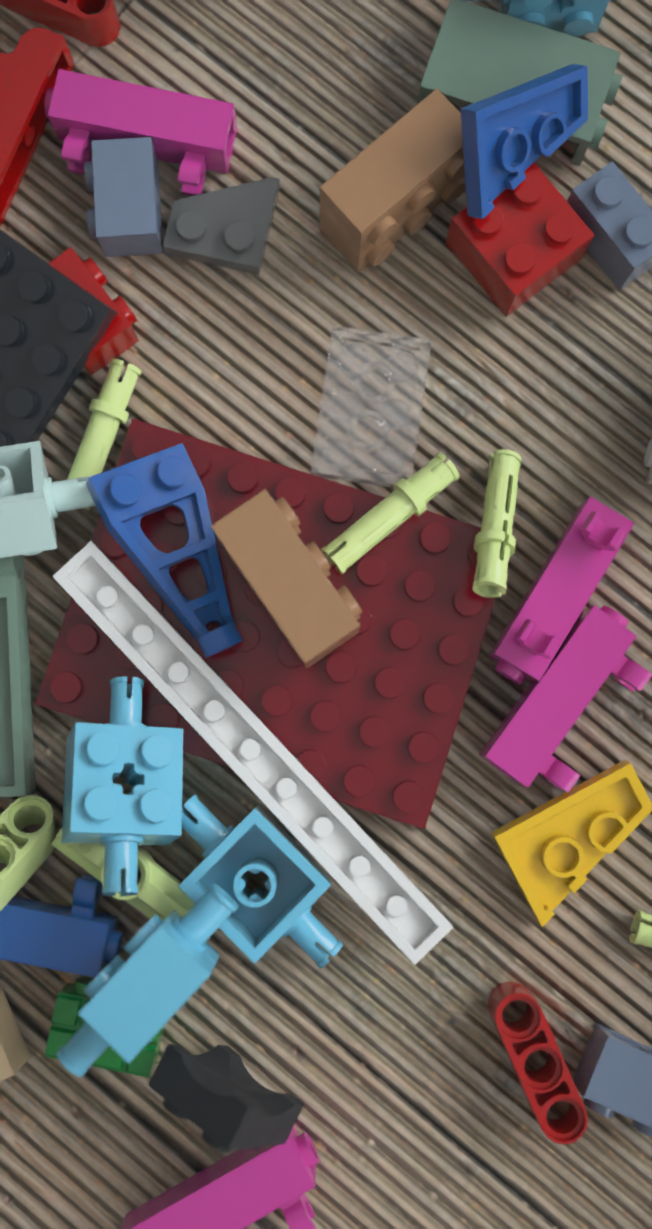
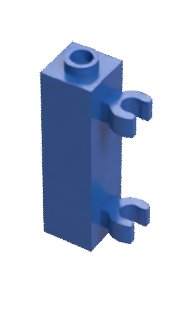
(60, 935)

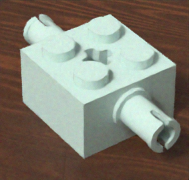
(32, 500)

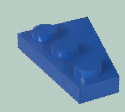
(515, 129)

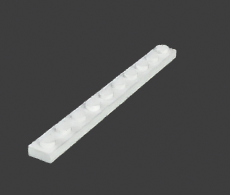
(254, 753)

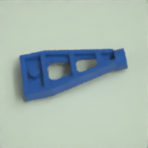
(152, 485)

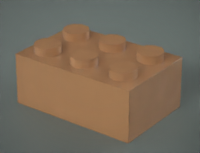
(395, 183)
(289, 576)

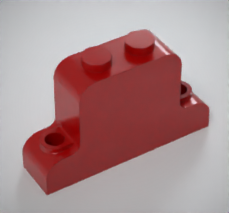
(23, 87)

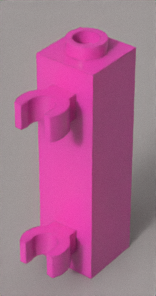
(182, 126)
(559, 592)
(552, 705)
(238, 1191)

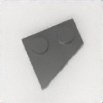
(224, 225)

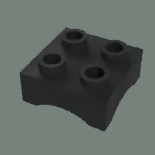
(223, 1099)

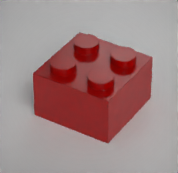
(521, 242)

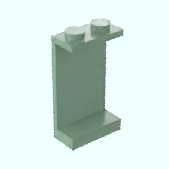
(492, 52)

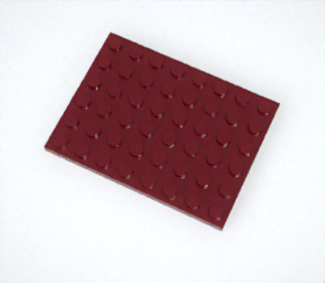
(366, 716)

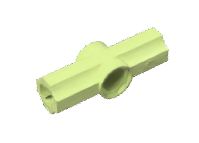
(156, 890)

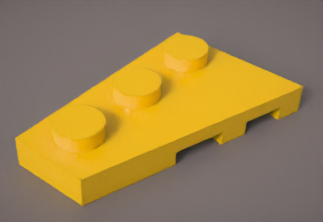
(568, 835)

